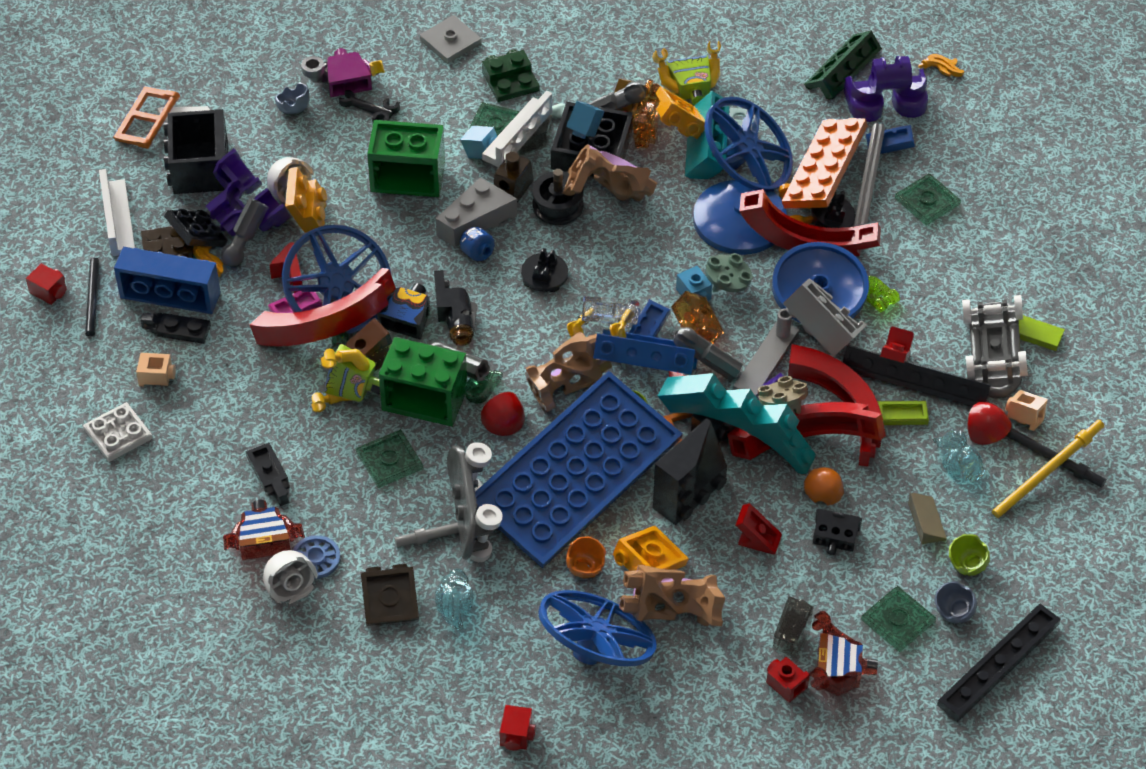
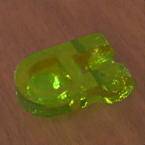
(878, 288)

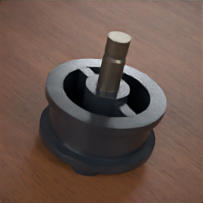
(551, 203)

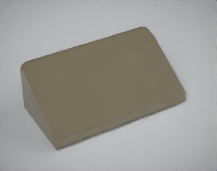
(926, 518)

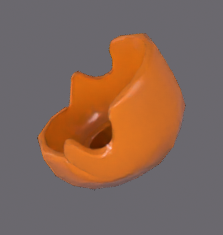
(824, 485)
(585, 552)

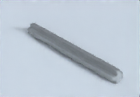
(869, 175)

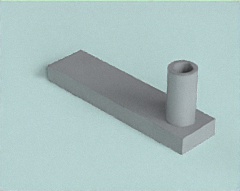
(769, 354)

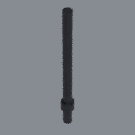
(1079, 470)

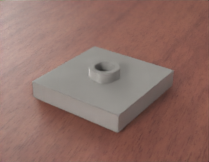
(450, 39)

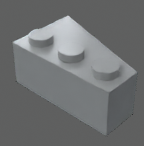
(479, 206)
(822, 317)

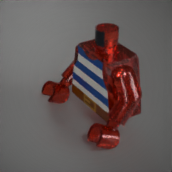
(262, 532)
(838, 659)

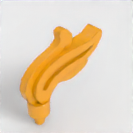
(944, 65)
(202, 253)

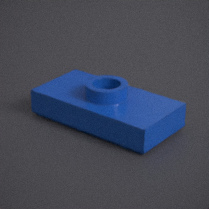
(895, 139)
(651, 319)

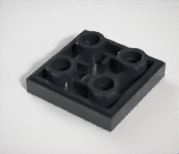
(196, 228)

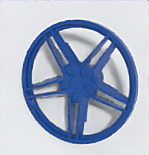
(747, 146)
(334, 279)
(596, 636)

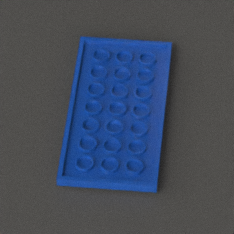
(577, 468)

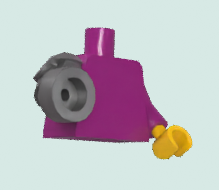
(342, 72)

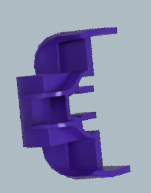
(908, 94)
(236, 181)

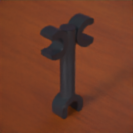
(379, 113)

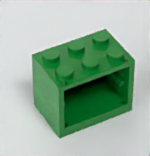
(406, 158)
(423, 381)

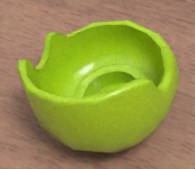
(969, 554)

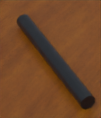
(92, 297)

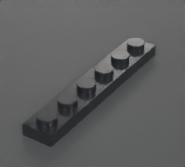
(916, 377)
(998, 662)

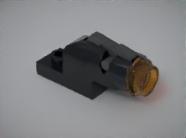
(455, 309)

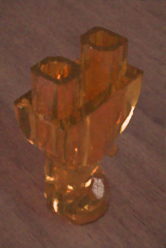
(646, 117)

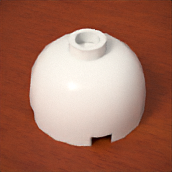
(278, 175)
(289, 572)

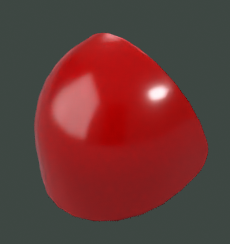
(503, 414)
(987, 423)

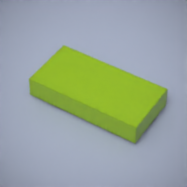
(1040, 333)
(904, 412)

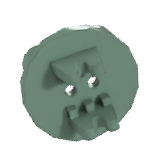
(728, 273)

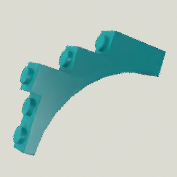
(741, 408)

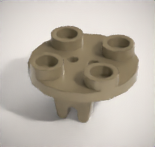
(784, 392)

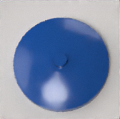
(721, 223)
(829, 267)

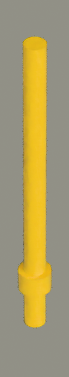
(1082, 439)

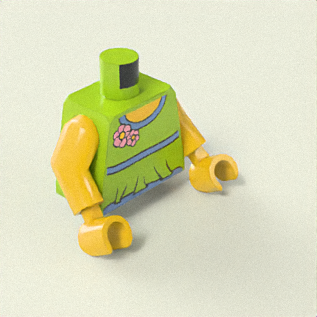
(690, 76)
(347, 379)

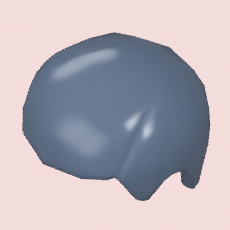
(293, 100)
(955, 602)

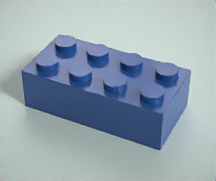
(167, 280)

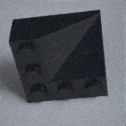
(611, 136)
(689, 474)

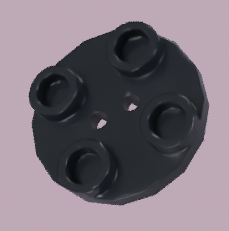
(837, 215)
(544, 271)

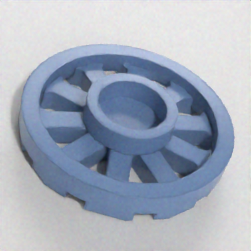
(318, 554)

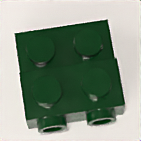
(510, 75)

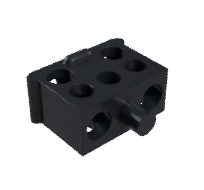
(836, 527)

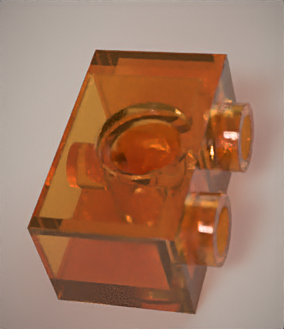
(696, 313)

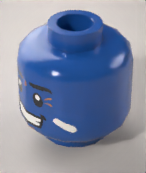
(476, 242)

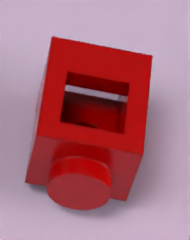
(787, 678)

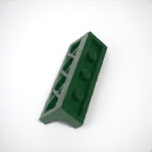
(844, 63)

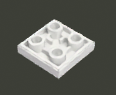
(117, 432)

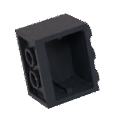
(193, 149)

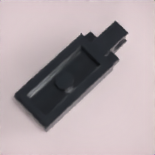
(176, 326)
(269, 472)

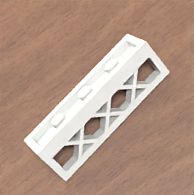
(519, 129)
(116, 213)

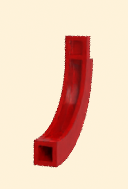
(789, 232)
(325, 321)
(839, 379)
(817, 420)

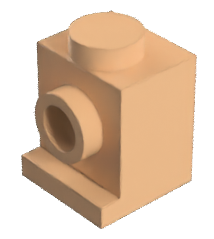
(155, 369)
(1026, 409)

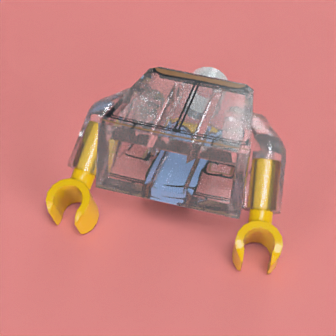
(607, 310)

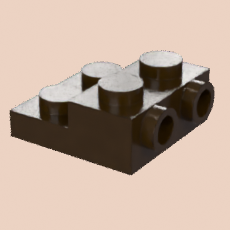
(165, 241)
(389, 595)

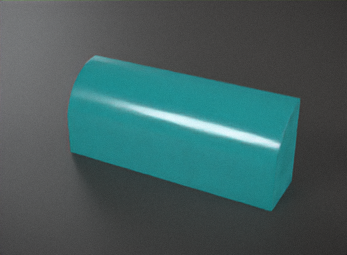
(699, 158)

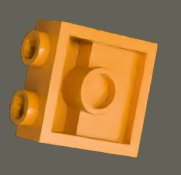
(679, 113)
(305, 200)
(649, 548)

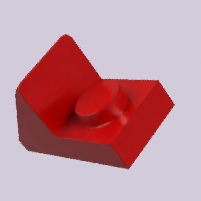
(276, 266)
(898, 345)
(757, 530)

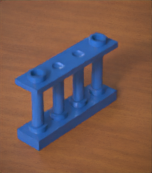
(645, 352)

